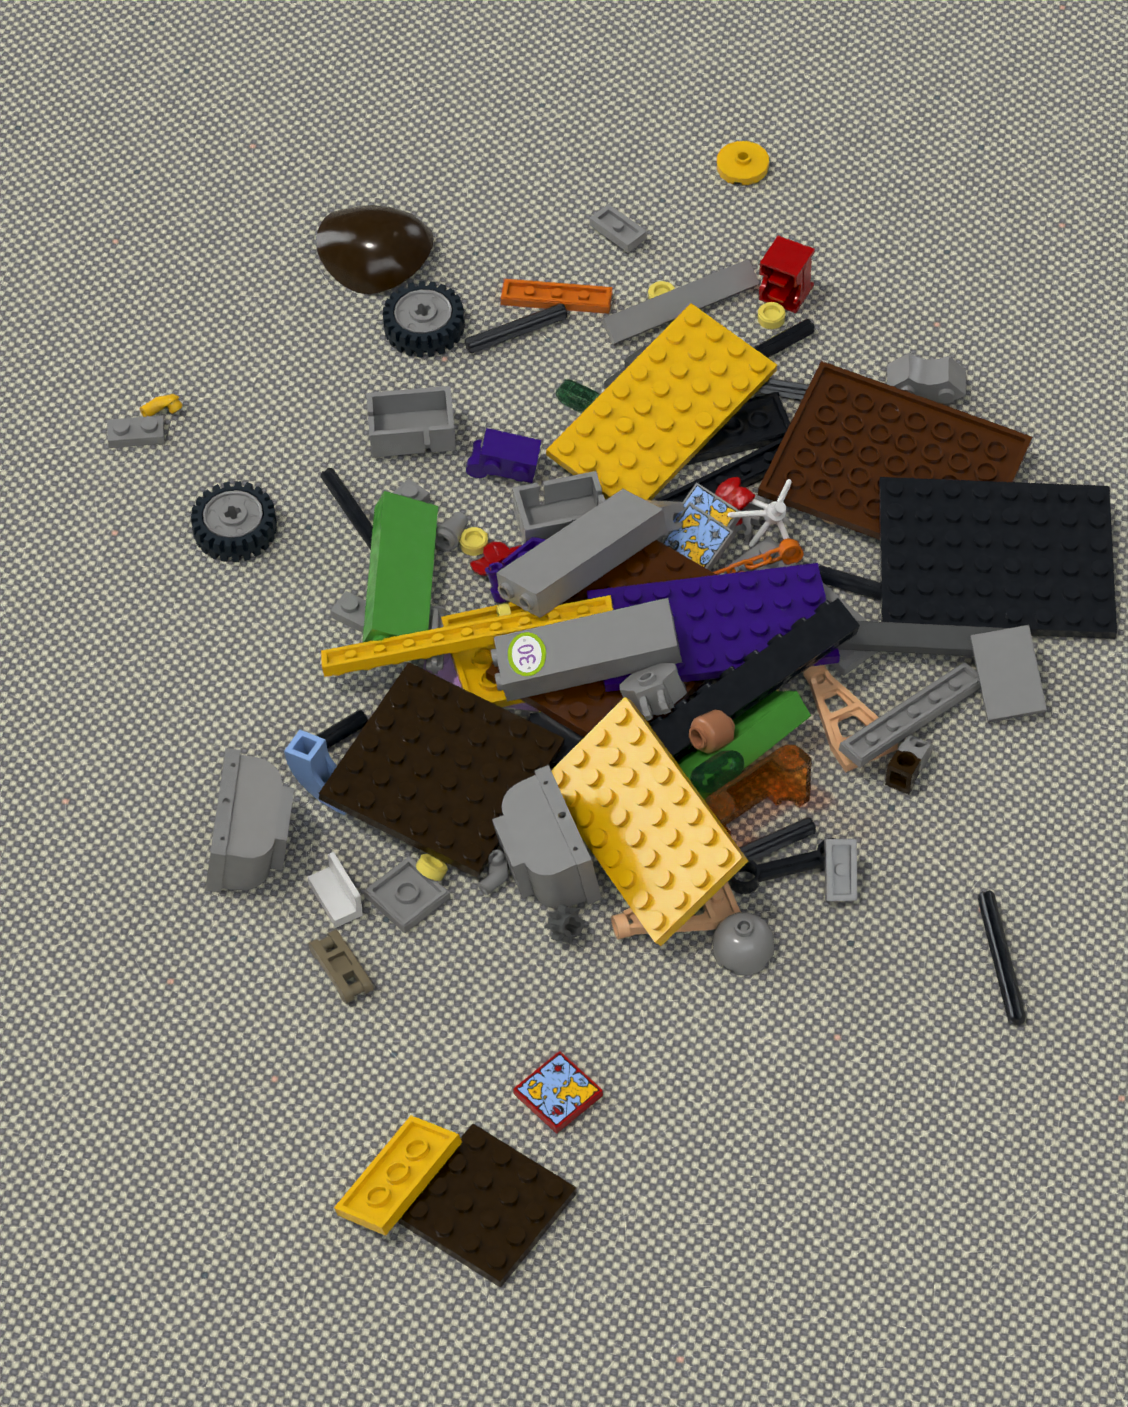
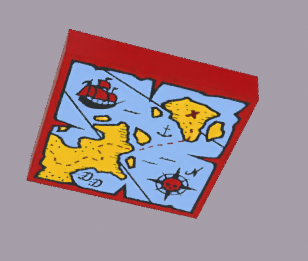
(558, 1092)

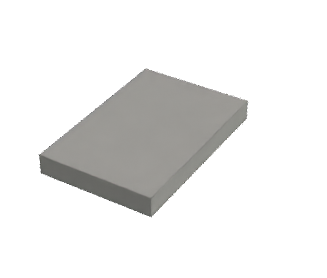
(1008, 673)

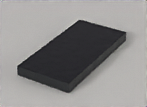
(752, 427)

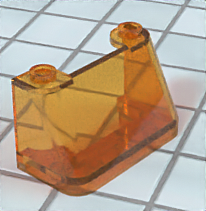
(779, 776)

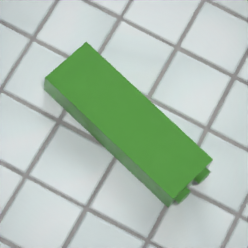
(400, 567)
(755, 731)

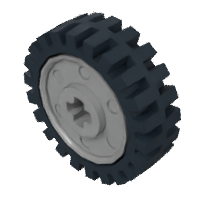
(423, 319)
(234, 521)

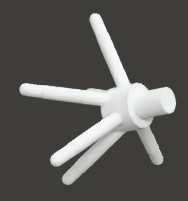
(773, 514)

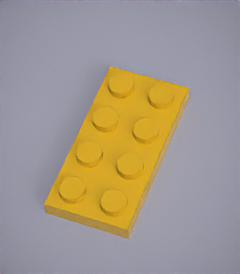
(398, 1175)

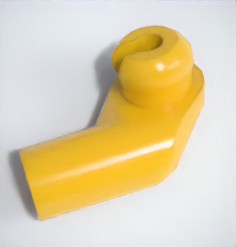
(159, 403)

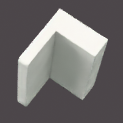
(336, 892)

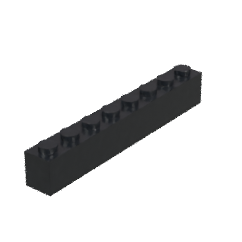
(760, 674)

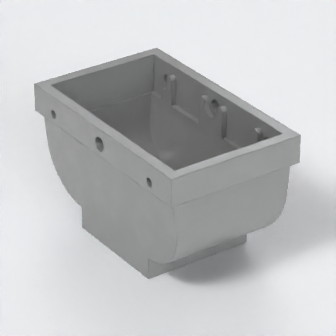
(248, 824)
(545, 844)

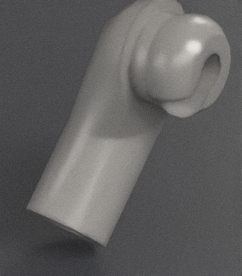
(497, 872)

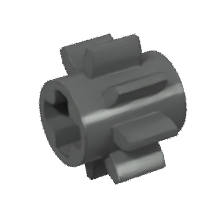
(565, 924)

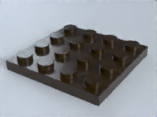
(488, 1205)

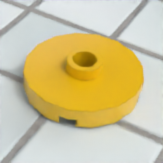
(742, 162)

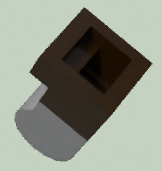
(907, 764)

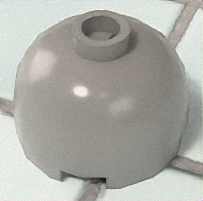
(743, 943)

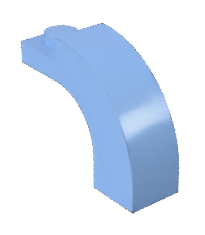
(310, 763)

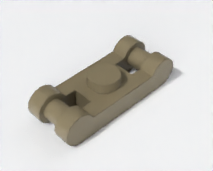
(340, 966)

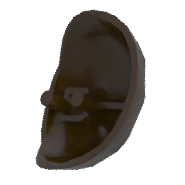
(372, 247)

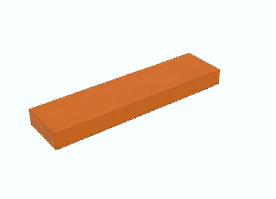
(548, 294)

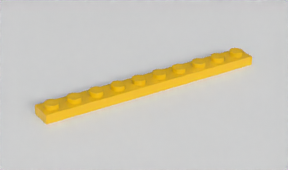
(449, 638)

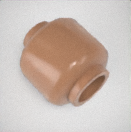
(711, 731)

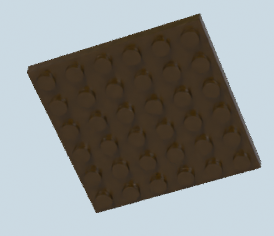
(438, 768)

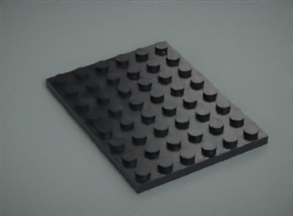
(997, 555)

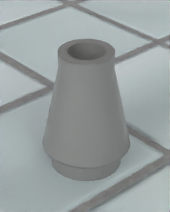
(450, 532)

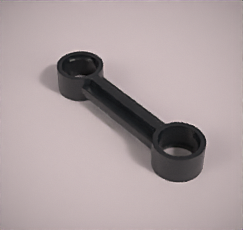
(778, 868)

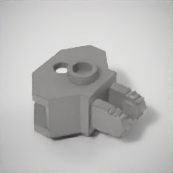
(654, 689)

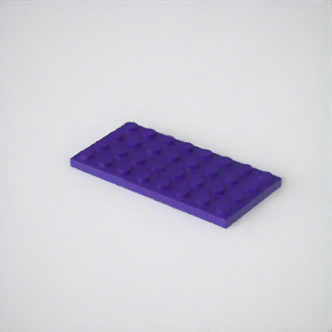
(727, 614)

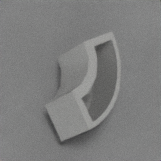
(933, 379)

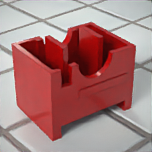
(786, 273)

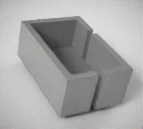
(411, 421)
(563, 502)

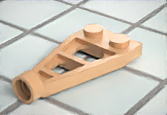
(825, 686)
(715, 911)

